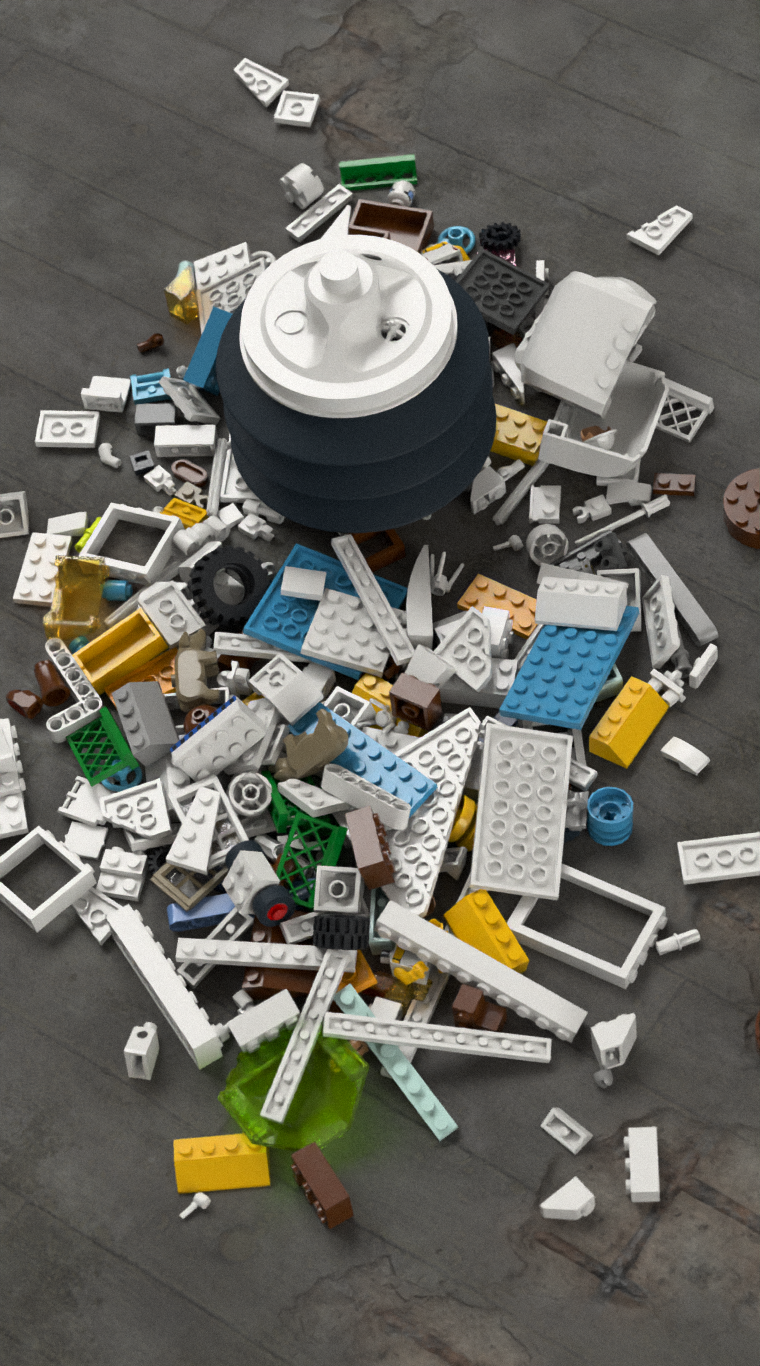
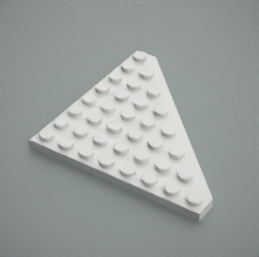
(419, 849)

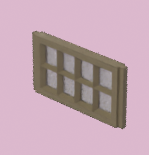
(187, 886)

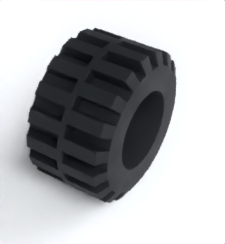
(341, 932)

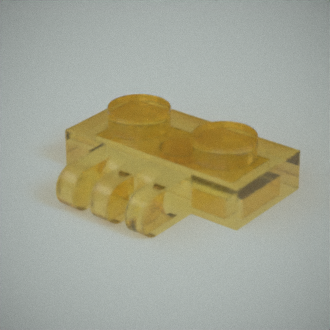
(404, 993)

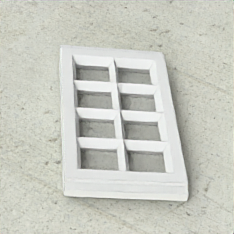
(227, 827)

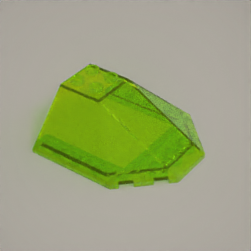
(321, 1105)

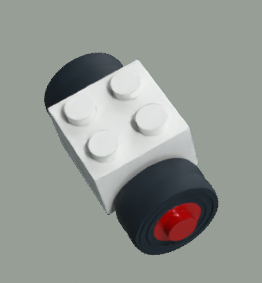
(255, 885)

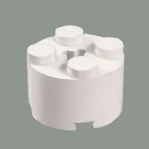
(301, 186)

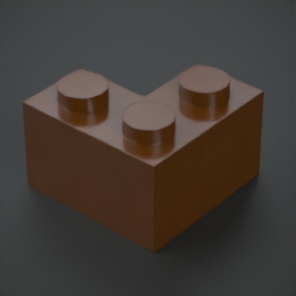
(475, 1013)

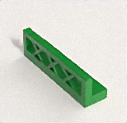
(377, 169)

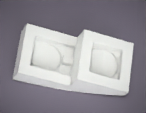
(630, 492)
(686, 755)

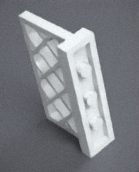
(690, 398)

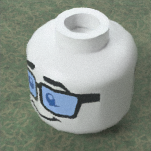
(401, 194)

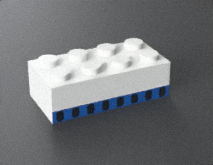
(218, 740)

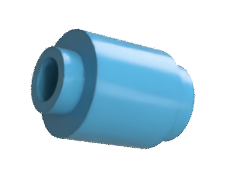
(117, 590)

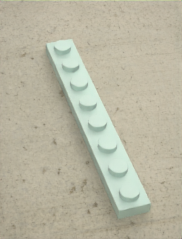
(401, 1070)

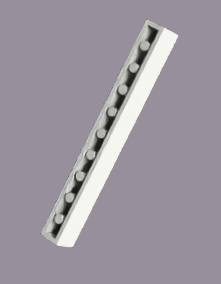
(480, 971)

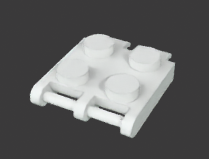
(85, 803)

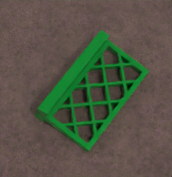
(120, 747)
(278, 808)
(330, 855)

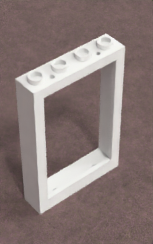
(578, 958)

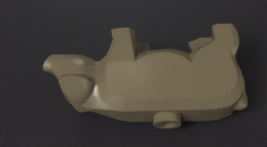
(192, 669)
(311, 751)

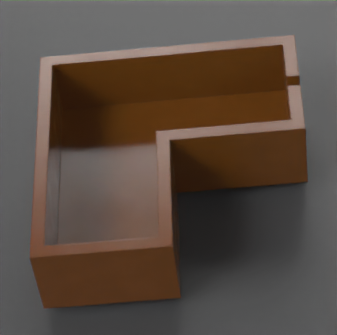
(394, 222)

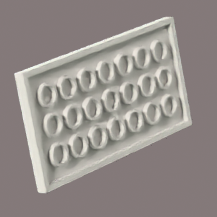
(521, 811)

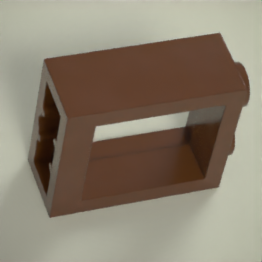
(387, 556)

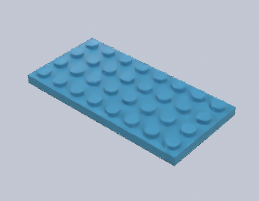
(566, 673)

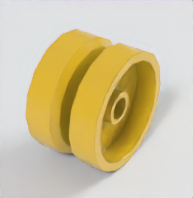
(464, 824)

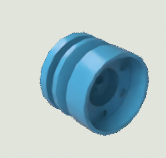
(610, 816)

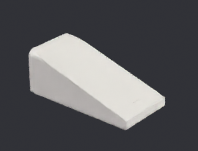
(68, 525)

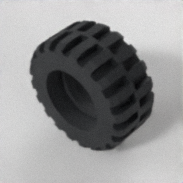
(203, 589)

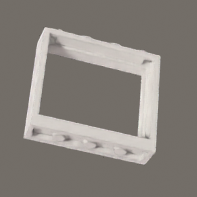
(128, 571)
(62, 898)

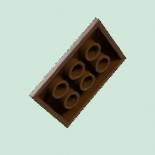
(266, 982)

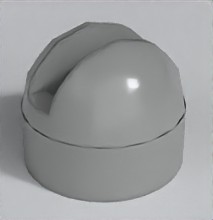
(603, 1078)

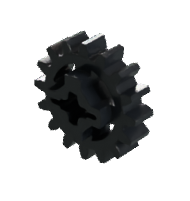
(500, 237)

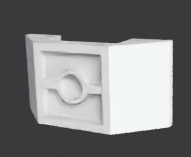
(286, 688)

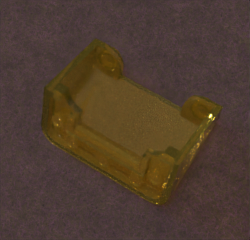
(76, 597)

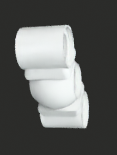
(198, 535)

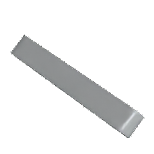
(686, 607)

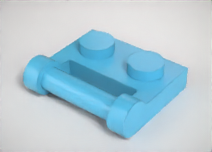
(147, 387)

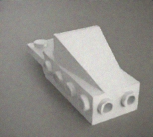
(12, 808)

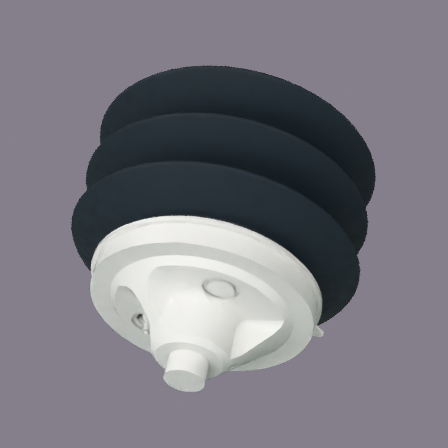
(357, 386)

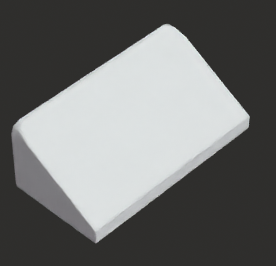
(566, 1130)

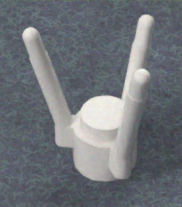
(439, 583)
(383, 718)

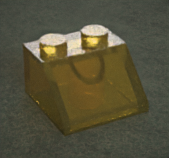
(182, 297)

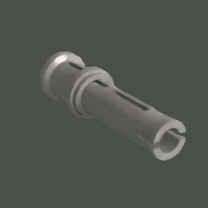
(680, 658)

